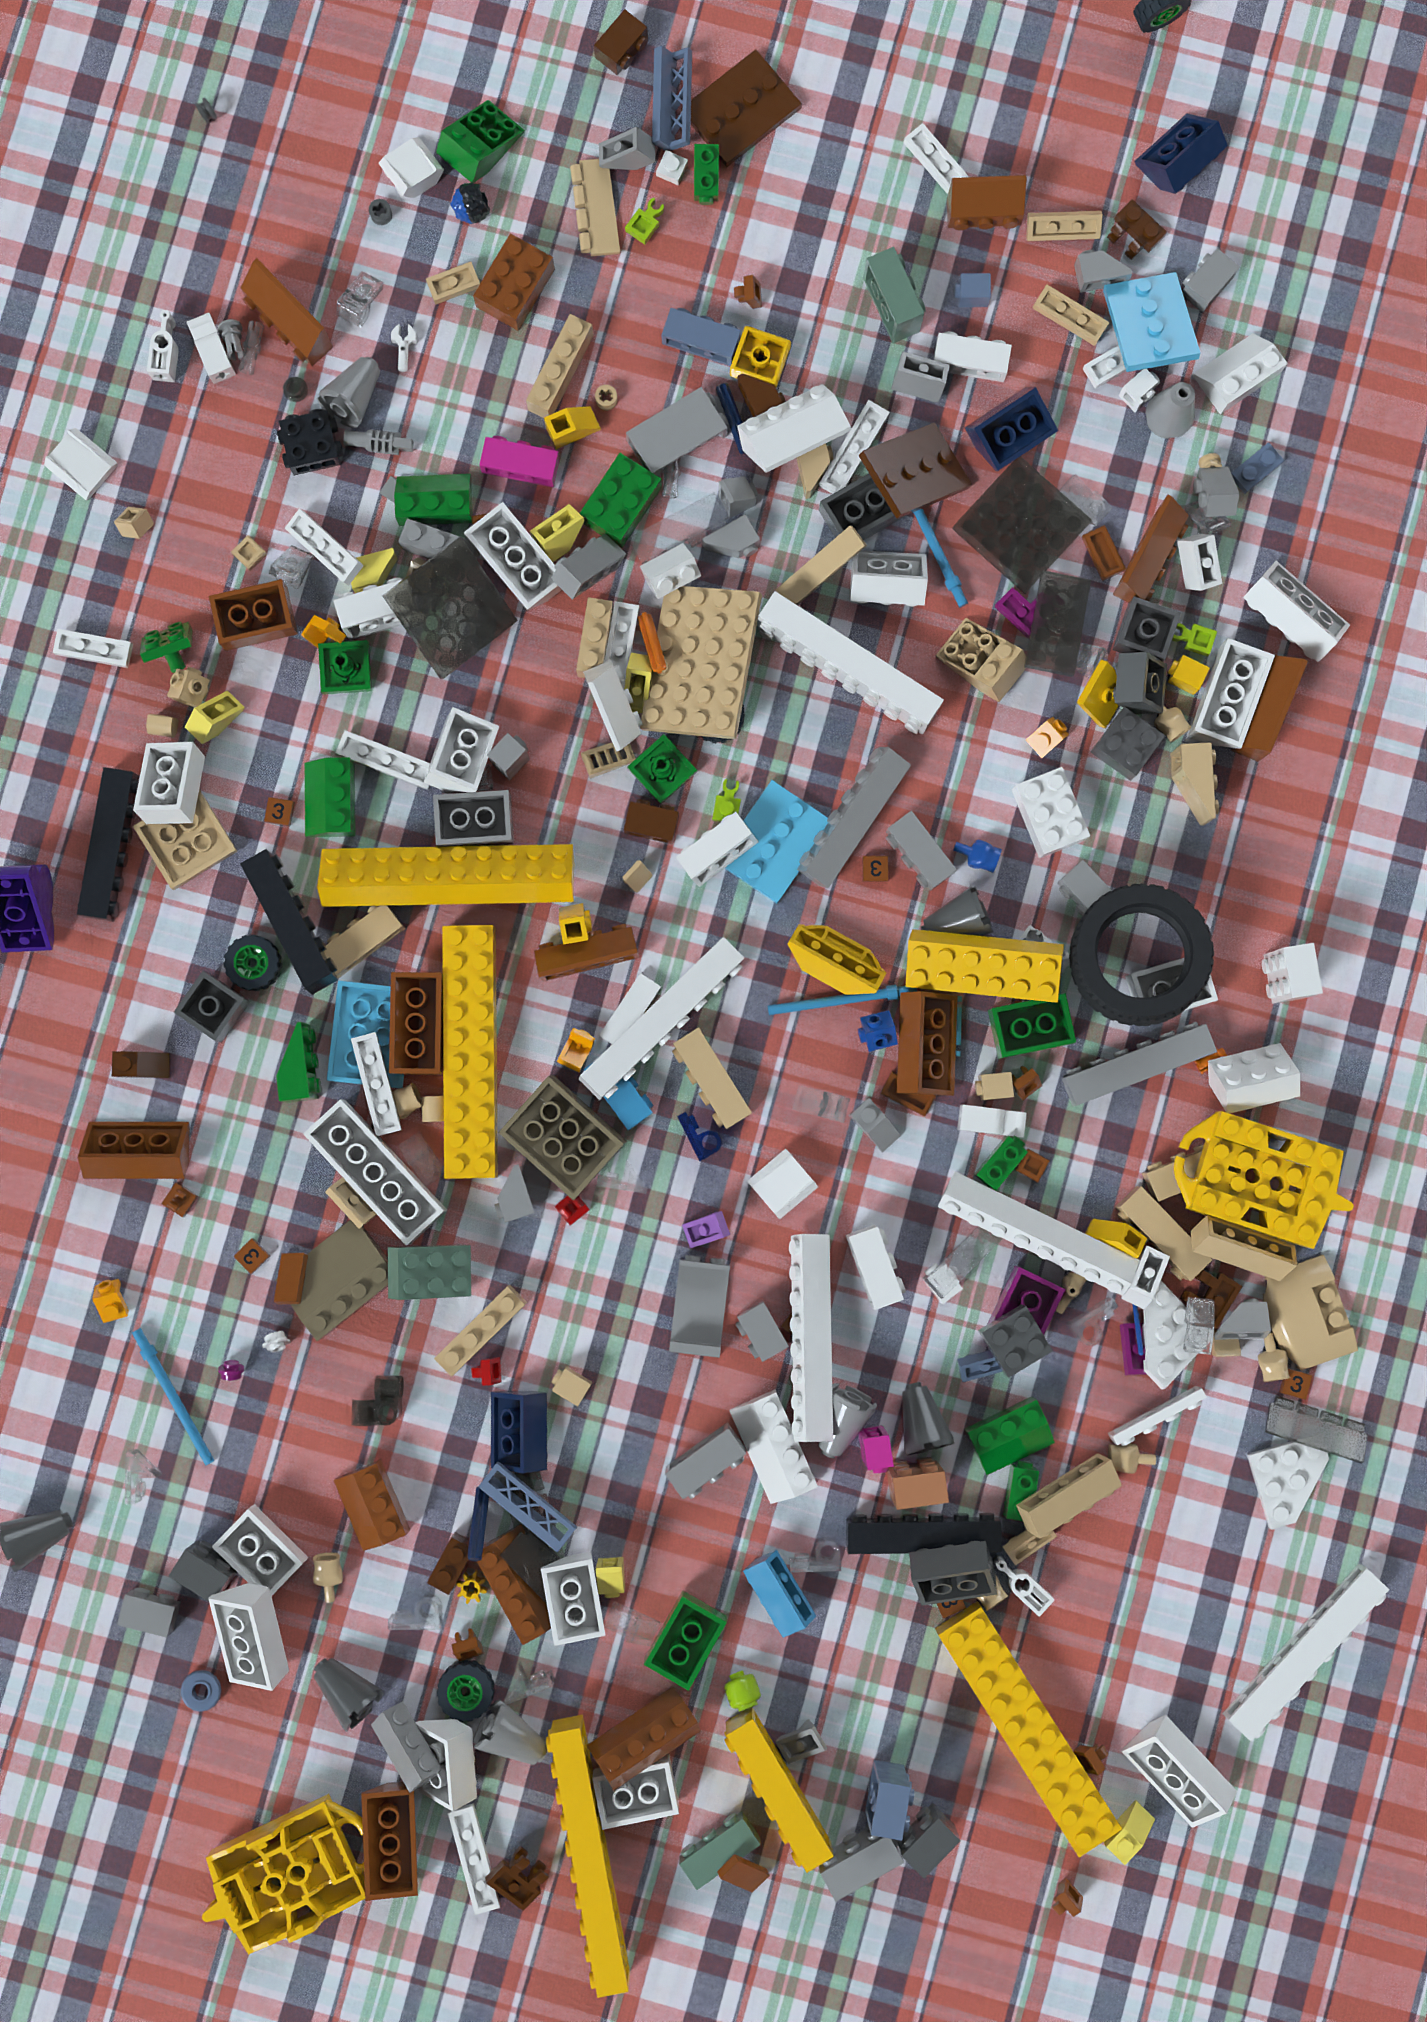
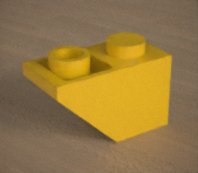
(571, 425)
(1117, 1235)

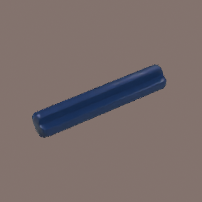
(731, 412)
(478, 1525)

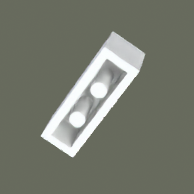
(973, 356)
(717, 849)

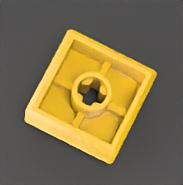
(757, 343)

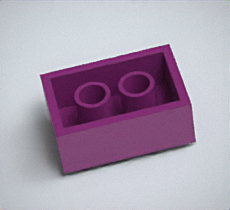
(1032, 1291)

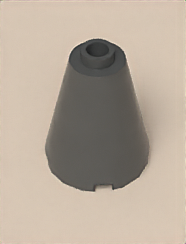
(961, 916)
(923, 1421)
(32, 1536)
(346, 1692)

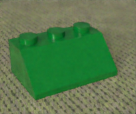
(434, 499)
(330, 797)
(1010, 1435)

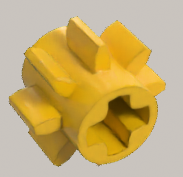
(478, 1587)

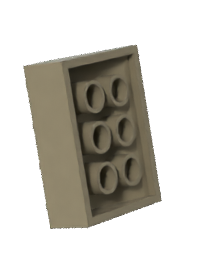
(562, 1136)
(340, 1279)

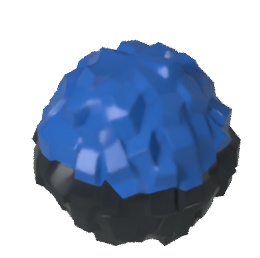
(470, 203)

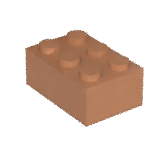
(917, 1483)

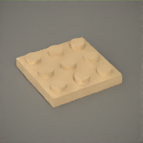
(187, 848)

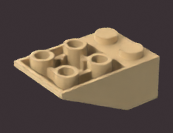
(983, 659)
(1194, 778)

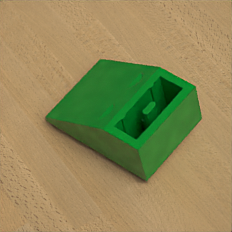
(478, 140)
(297, 1070)

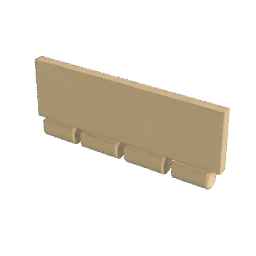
(598, 217)

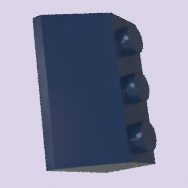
(1182, 152)
(1012, 428)
(519, 1430)

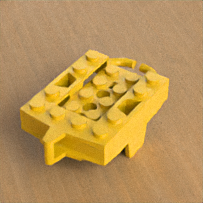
(1227, 1195)
(271, 1912)

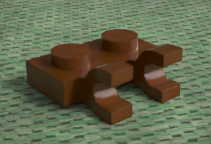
(1139, 226)
(1221, 1290)
(514, 1885)

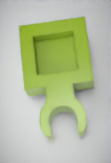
(643, 223)
(1197, 639)
(726, 804)

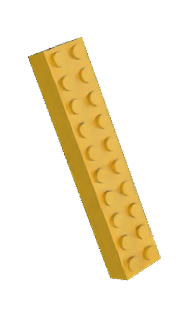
(446, 875)
(470, 1052)
(1028, 1729)
(590, 1857)

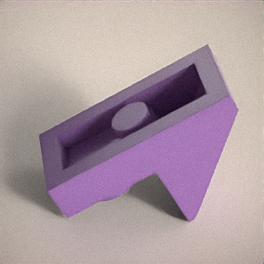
(706, 1229)

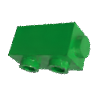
(706, 173)
(1001, 1162)
(1021, 1485)

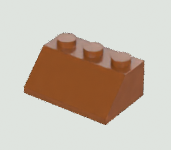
(986, 202)
(372, 1505)

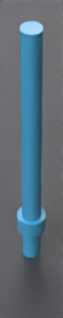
(952, 582)
(891, 992)
(149, 1353)

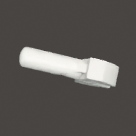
(403, 345)

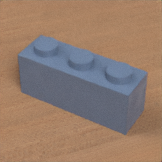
(701, 336)

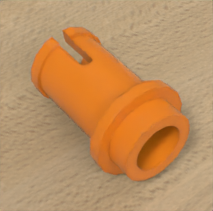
(1202, 1063)

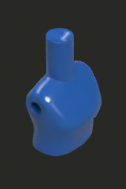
(980, 855)

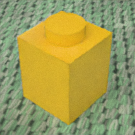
(1187, 674)

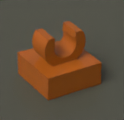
(749, 292)
(1026, 1083)
(179, 1199)
(467, 1648)
(1091, 1757)
(1067, 1899)

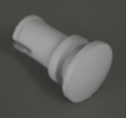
(231, 335)

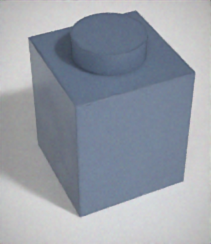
(973, 290)

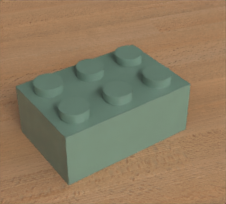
(894, 294)
(429, 1272)

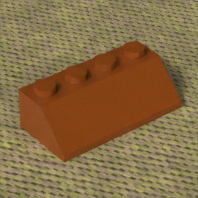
(285, 314)
(1152, 551)
(1272, 707)
(577, 957)
(416, 1023)
(927, 1043)
(135, 1150)
(520, 1603)
(644, 1738)
(389, 1842)

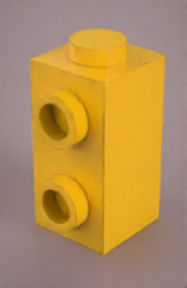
(574, 923)

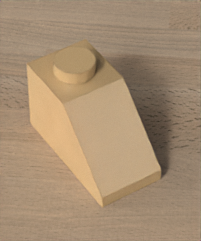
(813, 467)

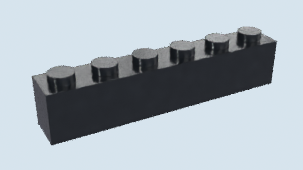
(108, 845)
(289, 921)
(912, 1533)

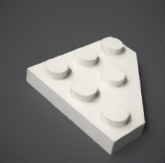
(1164, 1337)
(1286, 1479)

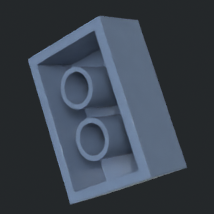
(888, 1800)

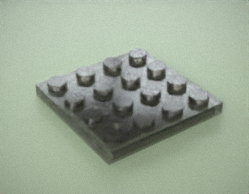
(1022, 524)
(450, 608)

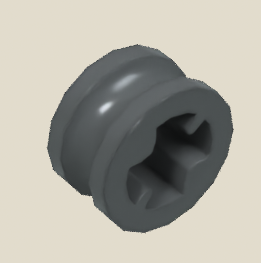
(205, 110)
(384, 218)

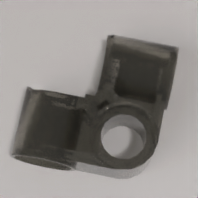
(387, 1392)

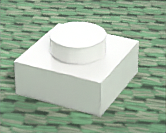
(672, 167)

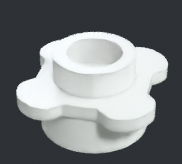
(275, 1341)

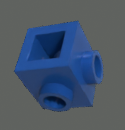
(878, 1031)

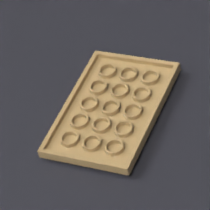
(707, 656)

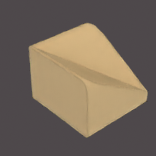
(133, 522)

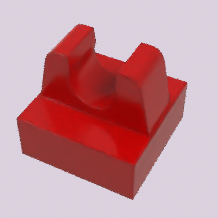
(572, 1209)
(489, 1371)

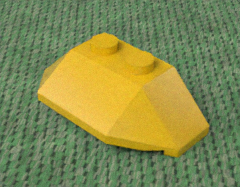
(836, 959)

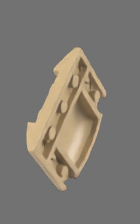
(1309, 1315)

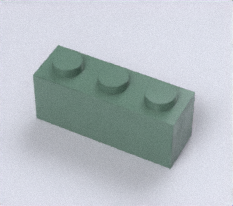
(717, 1846)

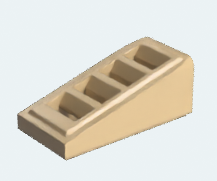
(602, 769)

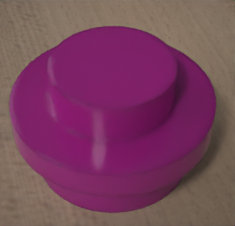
(231, 1370)

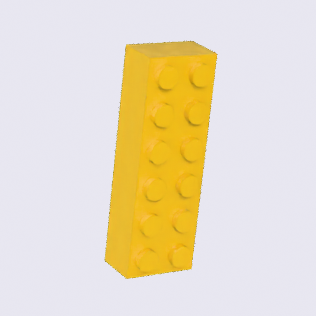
(984, 965)
(779, 1789)

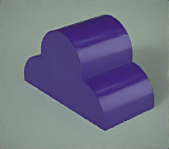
(26, 908)

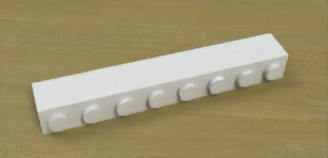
(661, 1019)
(1039, 1233)
(811, 1338)
(1306, 1652)

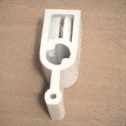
(211, 348)
(163, 361)
(991, 1121)
(1024, 1592)

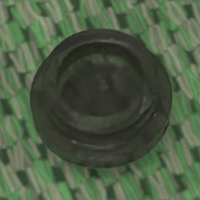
(295, 389)

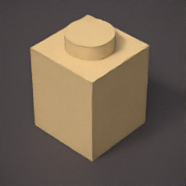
(994, 1086)
(570, 1385)

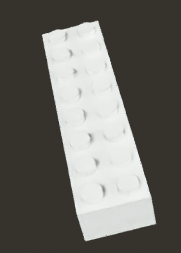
(848, 663)

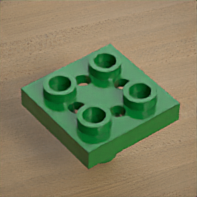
(167, 644)
(344, 664)
(661, 767)

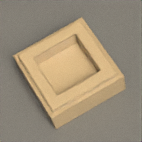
(249, 552)

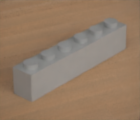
(853, 817)
(1138, 1065)

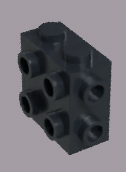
(310, 442)

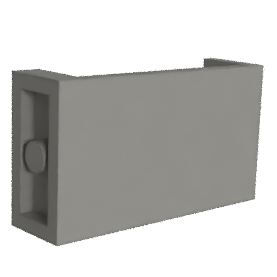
(676, 431)
(699, 1306)

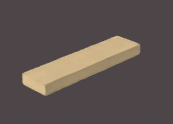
(822, 566)

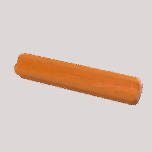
(652, 643)

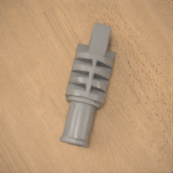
(378, 441)

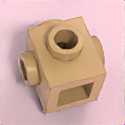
(188, 687)

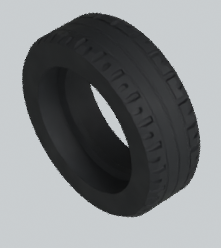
(1180, 916)

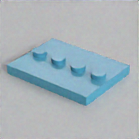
(1151, 322)
(784, 833)
(358, 1012)

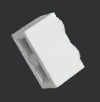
(1199, 562)
(670, 571)
(1147, 1277)

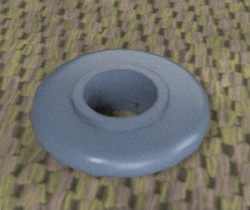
(189, 1695)

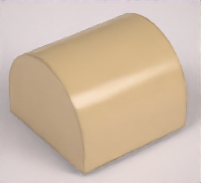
(162, 725)
(433, 1109)

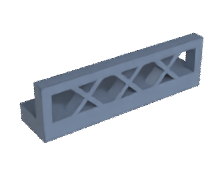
(667, 101)
(523, 1511)

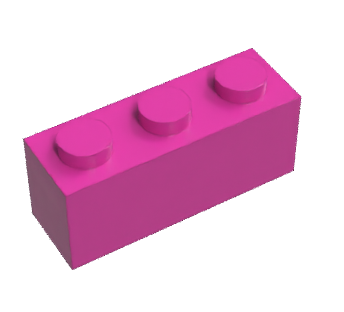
(519, 461)
(876, 1449)

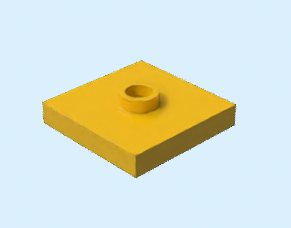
(1097, 695)

